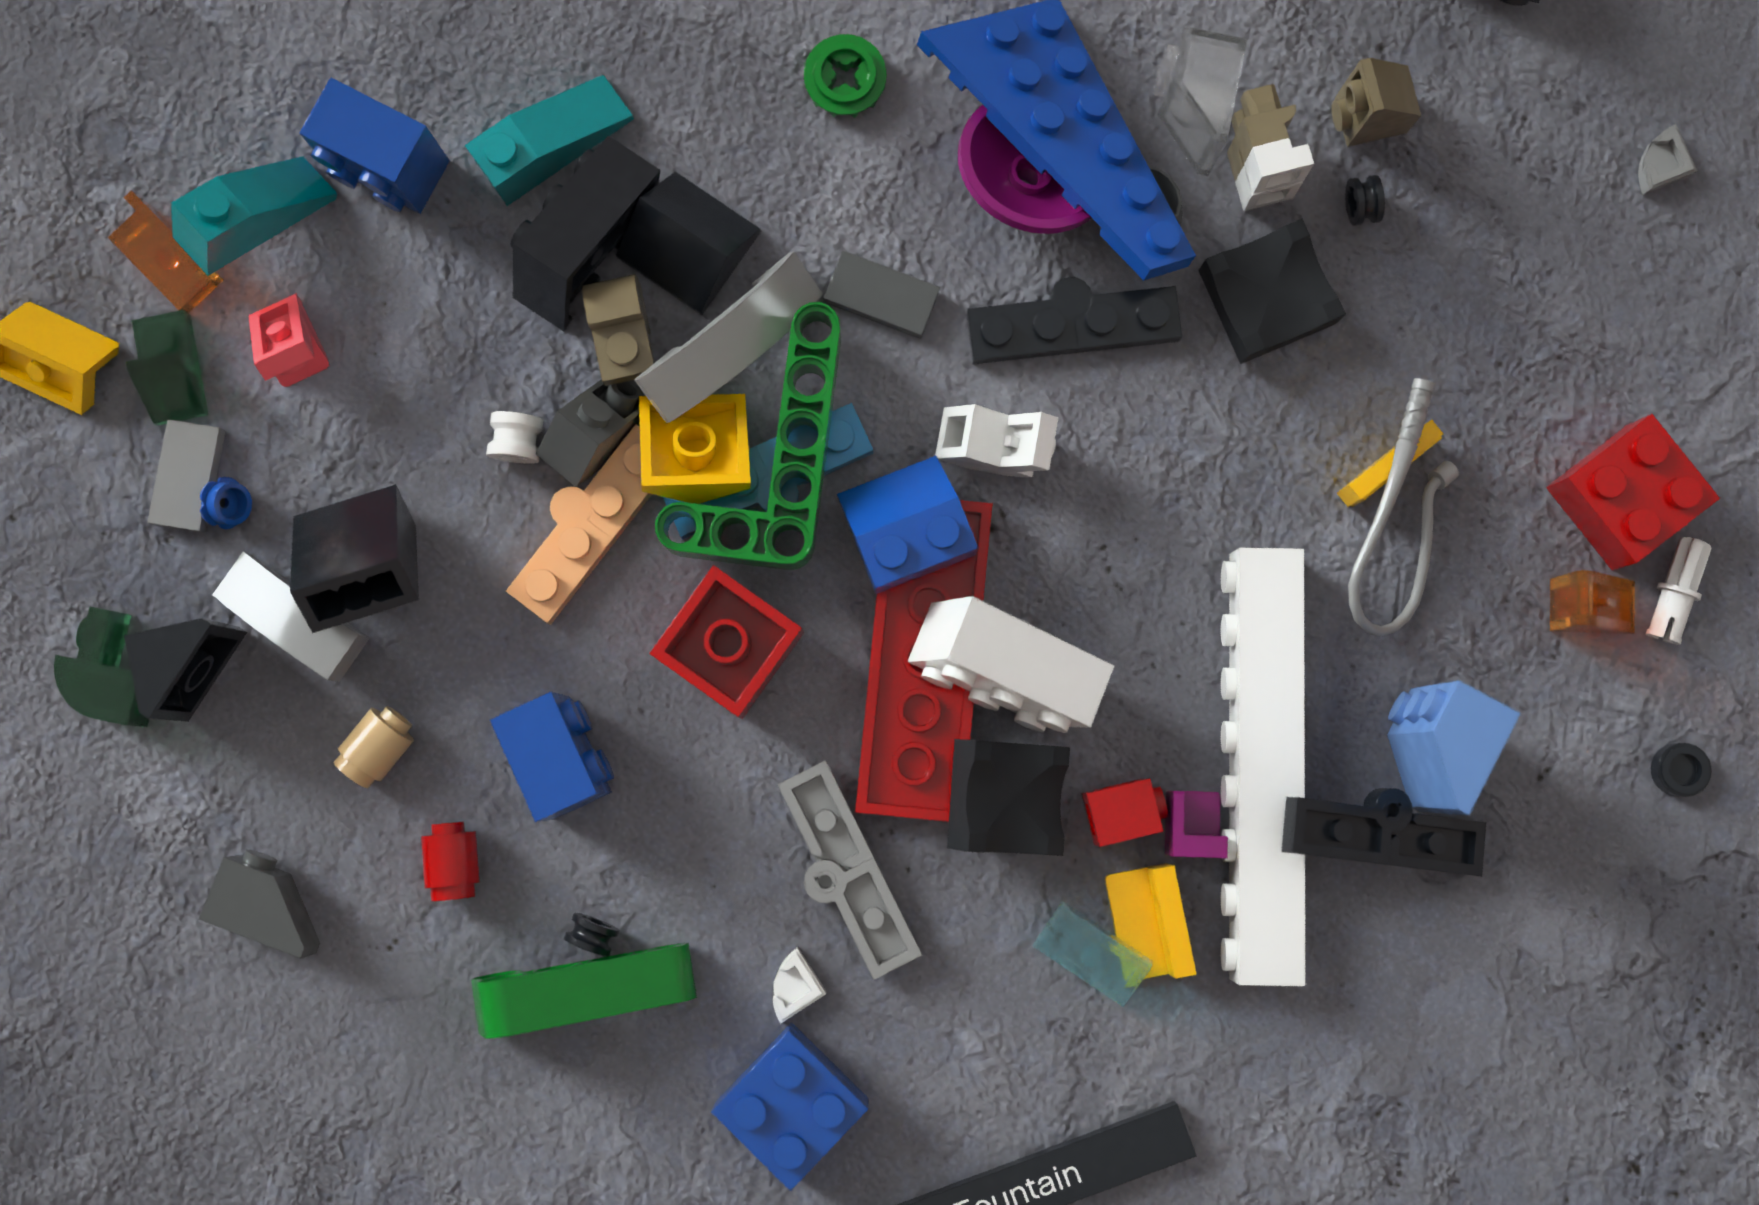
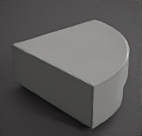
(1665, 161)

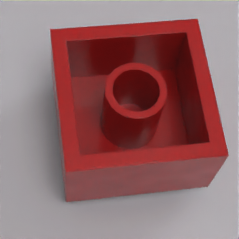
(1633, 493)
(727, 642)

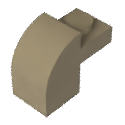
(618, 328)

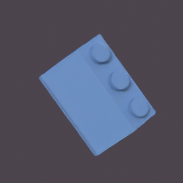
(1447, 744)

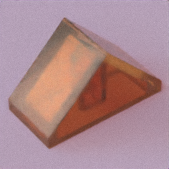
(1592, 603)

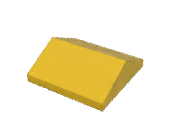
(698, 453)

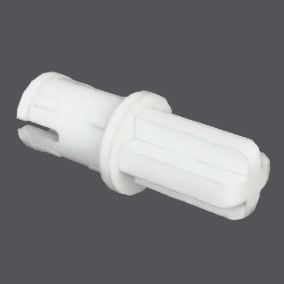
(1679, 590)

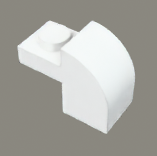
(996, 441)

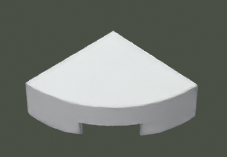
(795, 986)

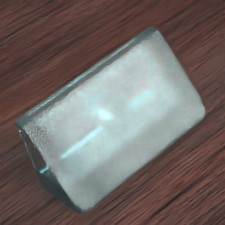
(1093, 953)

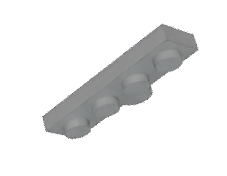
(848, 871)

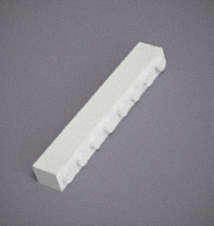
(1264, 765)

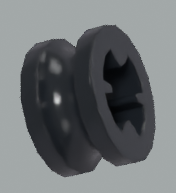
(1365, 200)
(591, 934)

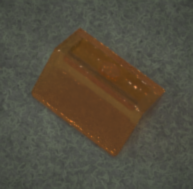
(151, 247)

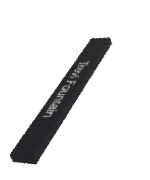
(1077, 1165)

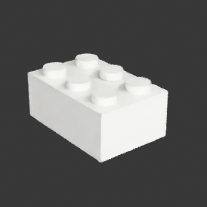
(1009, 665)

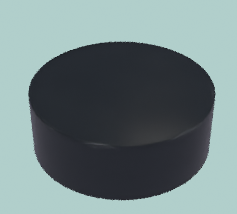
(1681, 769)

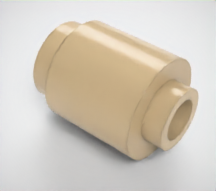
(374, 746)

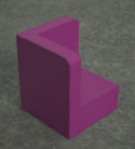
(1194, 825)

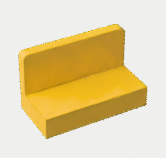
(53, 356)
(1151, 918)

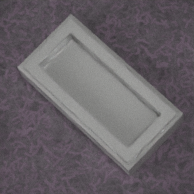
(185, 466)

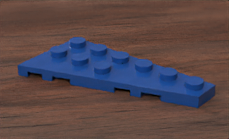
(1063, 120)

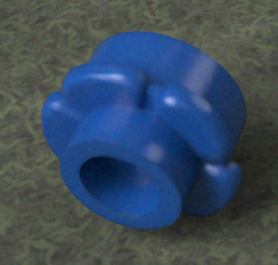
(237, 503)

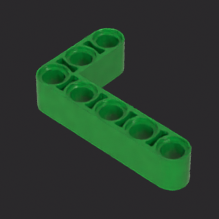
(788, 463)

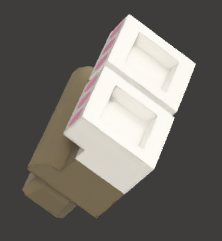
(1261, 151)

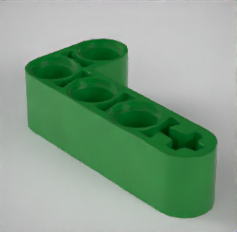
(582, 990)

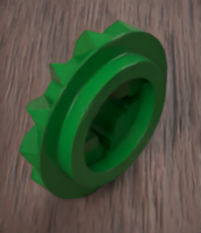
(845, 52)

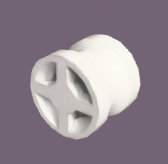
(514, 437)

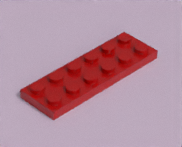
(906, 718)

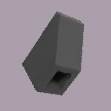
(590, 429)

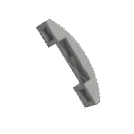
(730, 341)

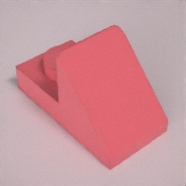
(286, 342)

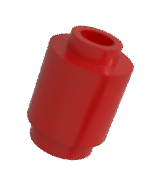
(450, 862)

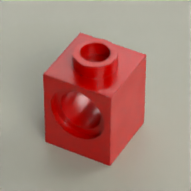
(1124, 811)

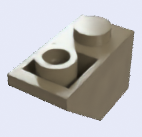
(1375, 102)

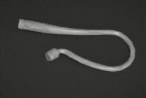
(1438, 479)

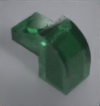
(94, 680)

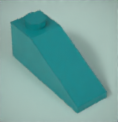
(547, 137)
(246, 210)

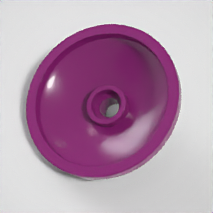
(994, 178)

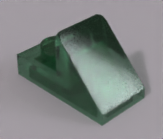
(167, 368)

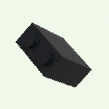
(354, 559)

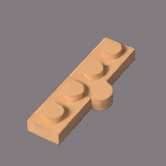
(585, 531)

